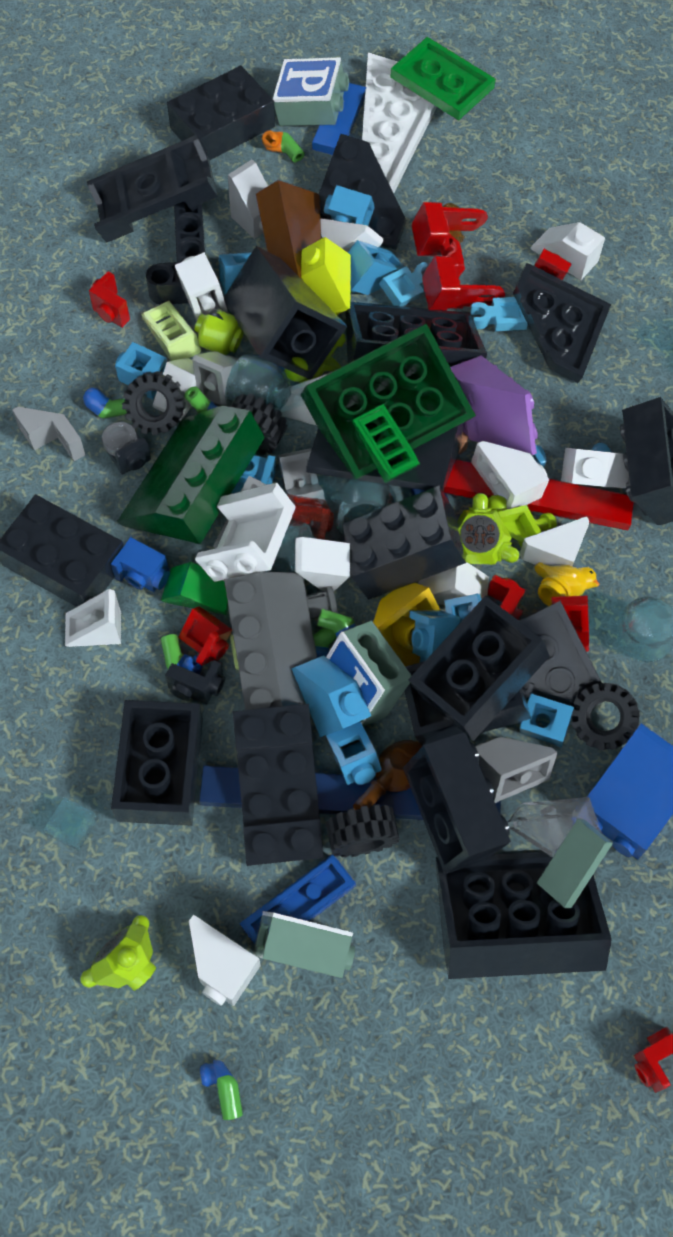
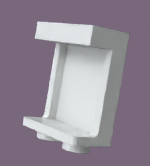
(253, 532)

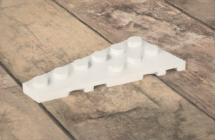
(392, 119)

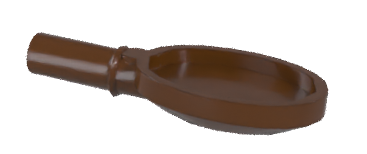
(392, 774)

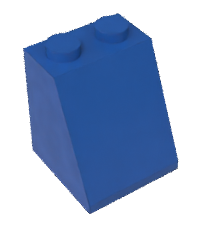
(636, 793)

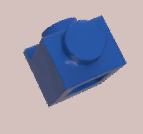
(141, 566)

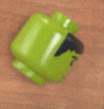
(218, 331)

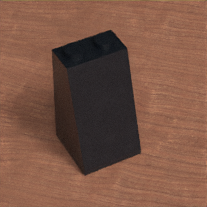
(282, 314)

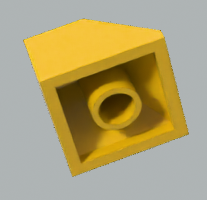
(394, 621)

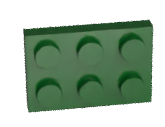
(442, 78)

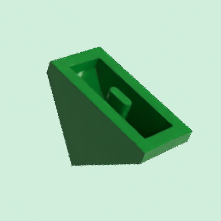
(193, 587)

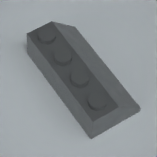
(270, 636)

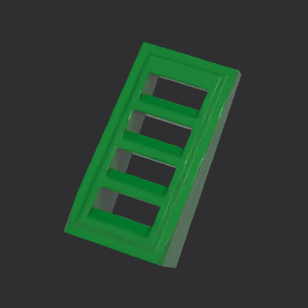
(402, 446)

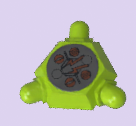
(484, 534)
(123, 959)

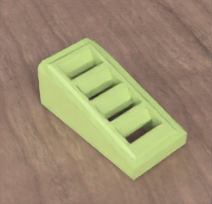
(179, 347)

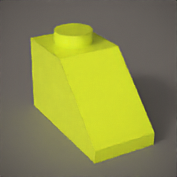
(328, 273)

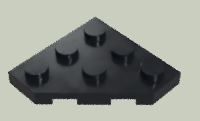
(358, 169)
(561, 320)
(568, 667)

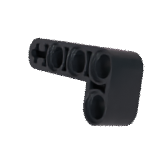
(190, 241)

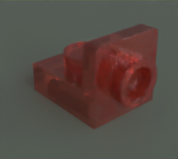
(315, 510)

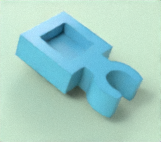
(403, 285)
(502, 313)

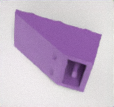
(499, 404)

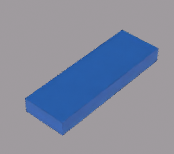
(328, 135)
(306, 896)

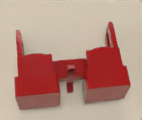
(442, 276)

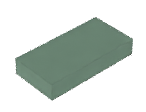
(574, 863)

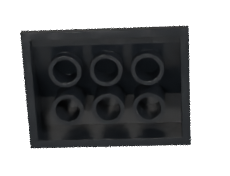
(378, 324)
(435, 460)
(509, 926)

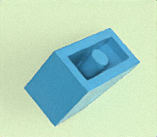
(370, 266)
(331, 695)

